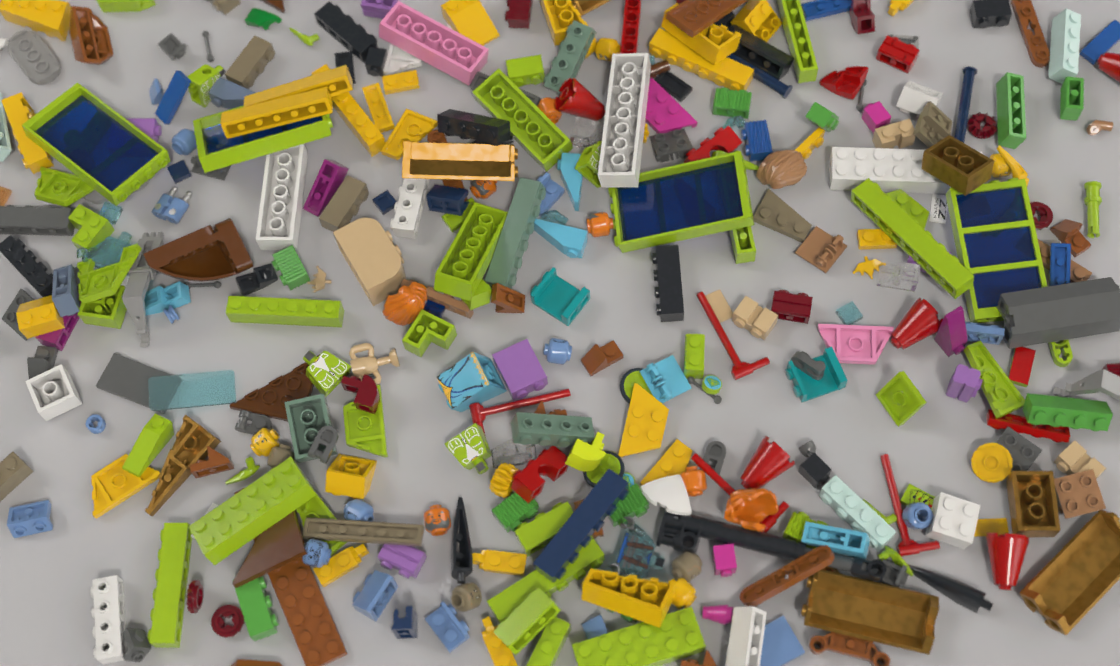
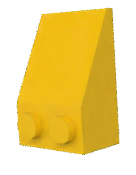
(469, 20)

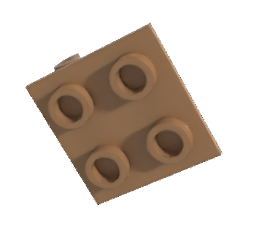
(821, 249)
(1079, 494)

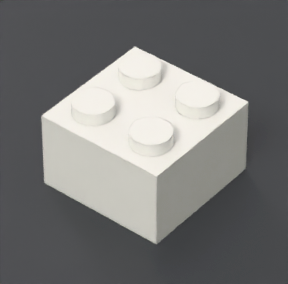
(53, 392)
(953, 520)

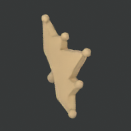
(319, 281)

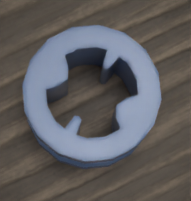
(171, 314)
(90, 425)

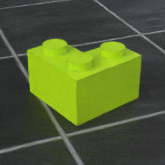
(91, 227)
(104, 312)
(428, 329)

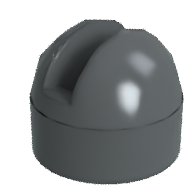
(807, 448)

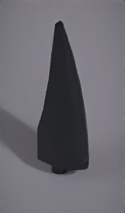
(461, 546)
(953, 589)

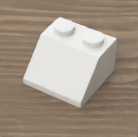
(916, 96)

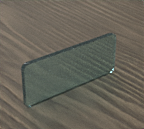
(192, 390)

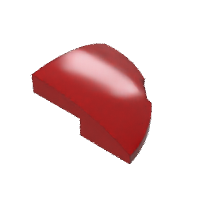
(845, 82)

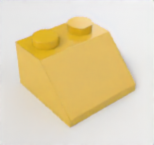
(38, 317)
(350, 476)

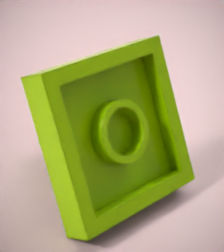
(901, 398)

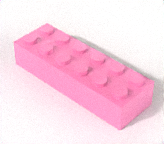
(433, 42)

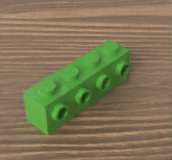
(1011, 110)
(1067, 412)

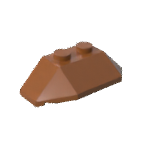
(89, 36)

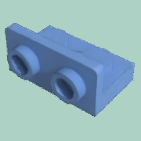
(553, 192)
(984, 332)
(29, 519)
(447, 627)

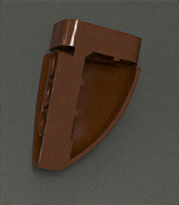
(202, 255)

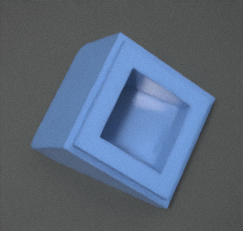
(156, 92)
(594, 627)

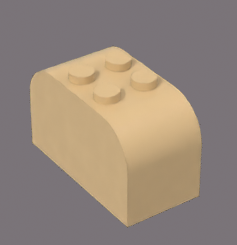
(372, 258)

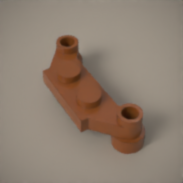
(849, 646)

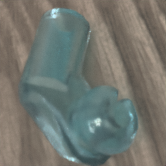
(737, 120)
(552, 216)

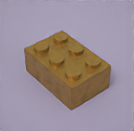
(957, 165)
(1033, 503)

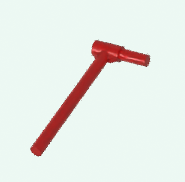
(740, 368)
(479, 413)
(769, 521)
(907, 546)

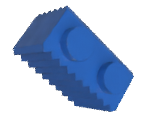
(757, 139)

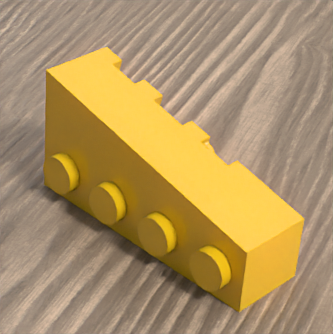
(39, 15)
(559, 16)
(712, 43)
(18, 113)
(629, 595)

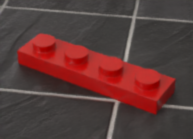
(1020, 425)

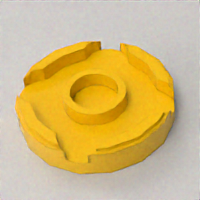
(991, 462)

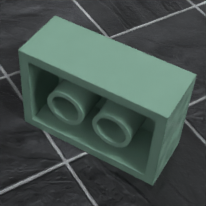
(305, 420)

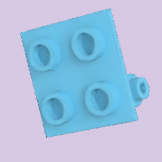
(665, 379)

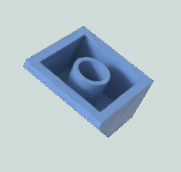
(375, 595)

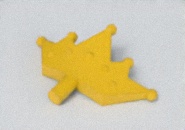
(868, 266)

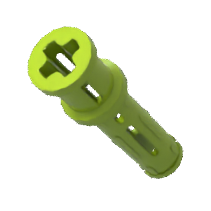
(1093, 201)

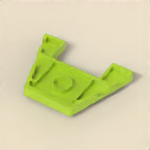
(105, 280)

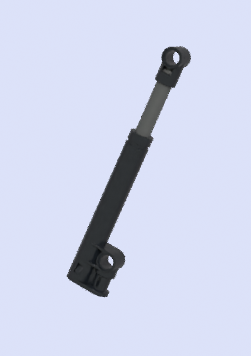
(681, 528)

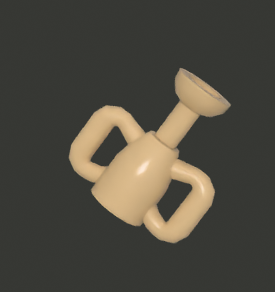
(370, 364)

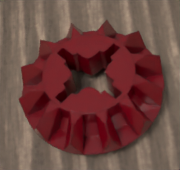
(989, 128)
(1043, 211)
(194, 596)
(218, 622)

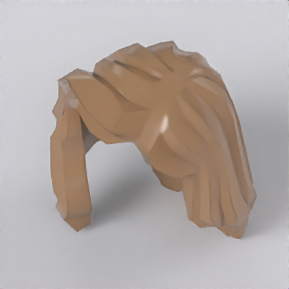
(782, 169)

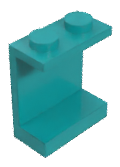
(559, 297)
(809, 388)

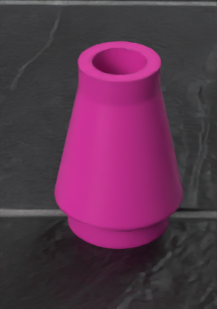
(720, 613)

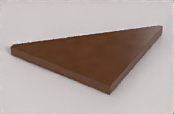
(271, 398)
(272, 550)

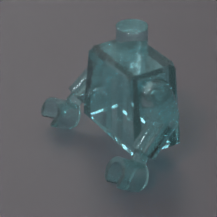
(107, 251)

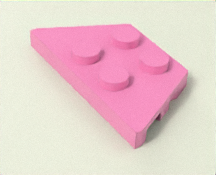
(855, 342)

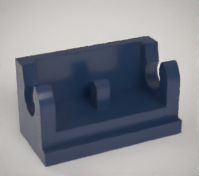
(447, 200)
(407, 626)

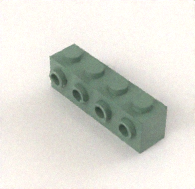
(570, 56)
(551, 429)

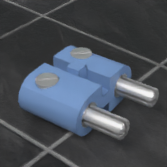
(170, 207)

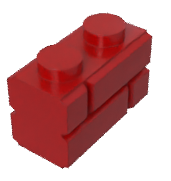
(897, 54)

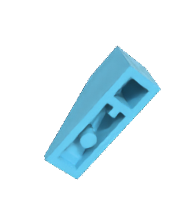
(571, 177)
(566, 239)
(839, 540)

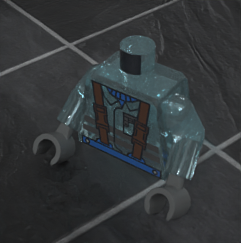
(636, 552)

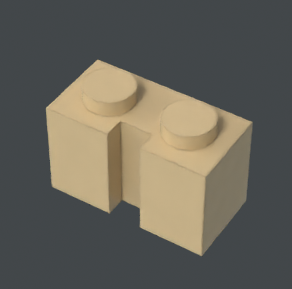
(895, 134)
(754, 318)
(1076, 460)

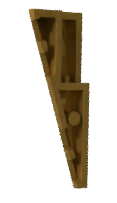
(188, 448)

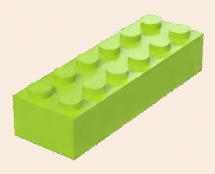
(527, 122)
(470, 252)
(252, 511)
(644, 643)

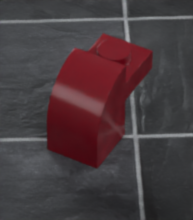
(862, 16)
(366, 392)

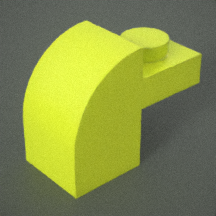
(586, 456)

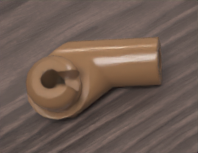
(1098, 125)

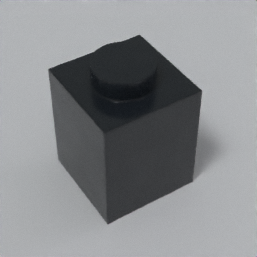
(376, 61)
(815, 470)

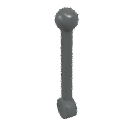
(210, 58)
(860, 107)
(217, 284)
(717, 399)

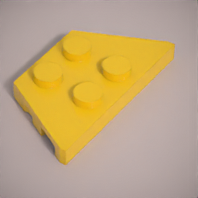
(643, 423)
(115, 485)

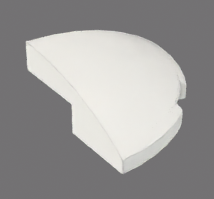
(668, 493)

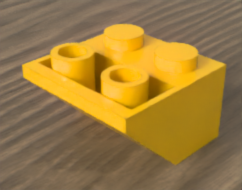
(758, 19)

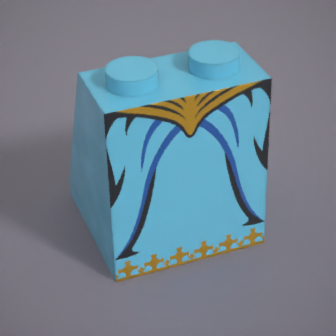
(470, 382)

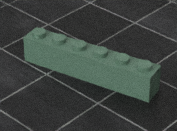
(515, 233)

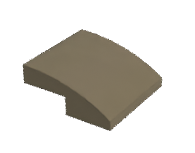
(932, 125)

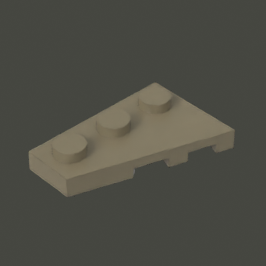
(781, 218)

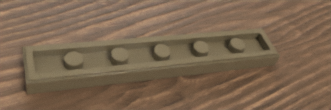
(363, 531)

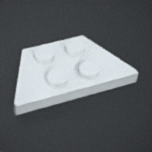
(400, 60)

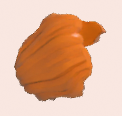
(406, 304)
(750, 507)

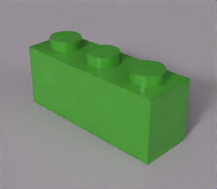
(256, 609)

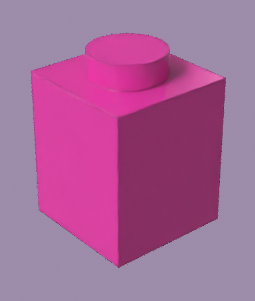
(875, 116)
(724, 560)

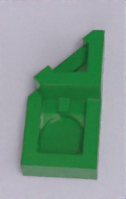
(261, 18)

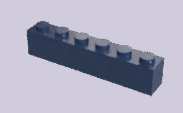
(581, 525)

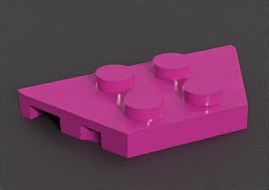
(664, 112)

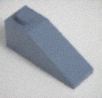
(228, 94)
(65, 291)

